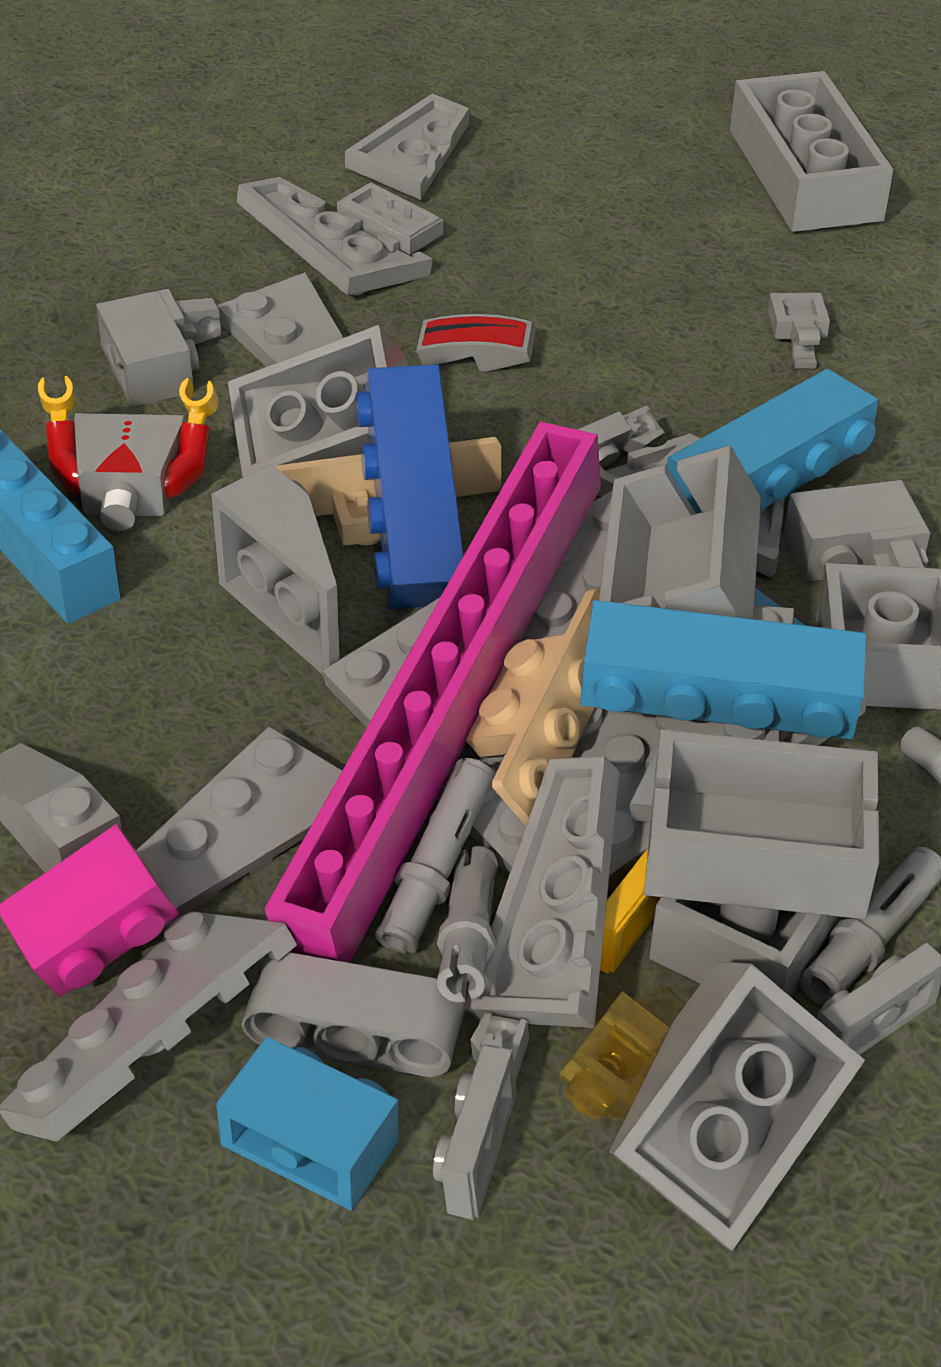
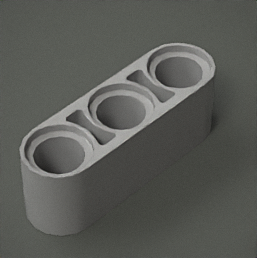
(354, 1014)

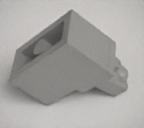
(154, 341)
(855, 526)

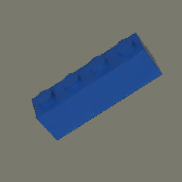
(412, 483)

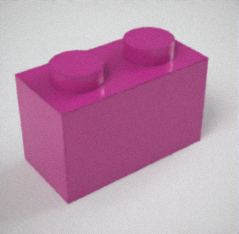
(87, 912)

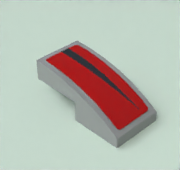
(489, 338)

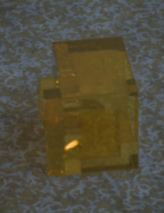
(627, 1039)

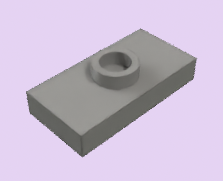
(392, 215)

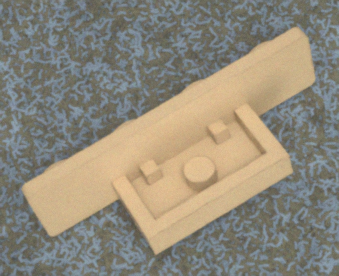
(339, 487)
(535, 710)

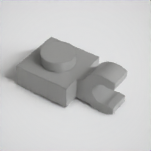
(802, 321)

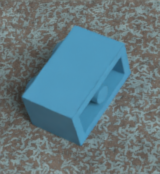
(309, 1121)

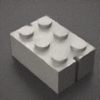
(681, 559)
(763, 824)

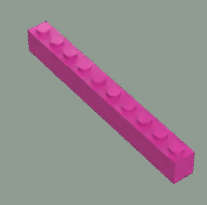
(435, 698)

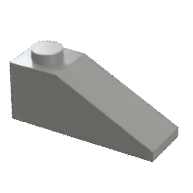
(49, 806)

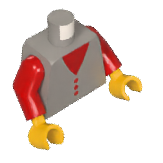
(127, 461)

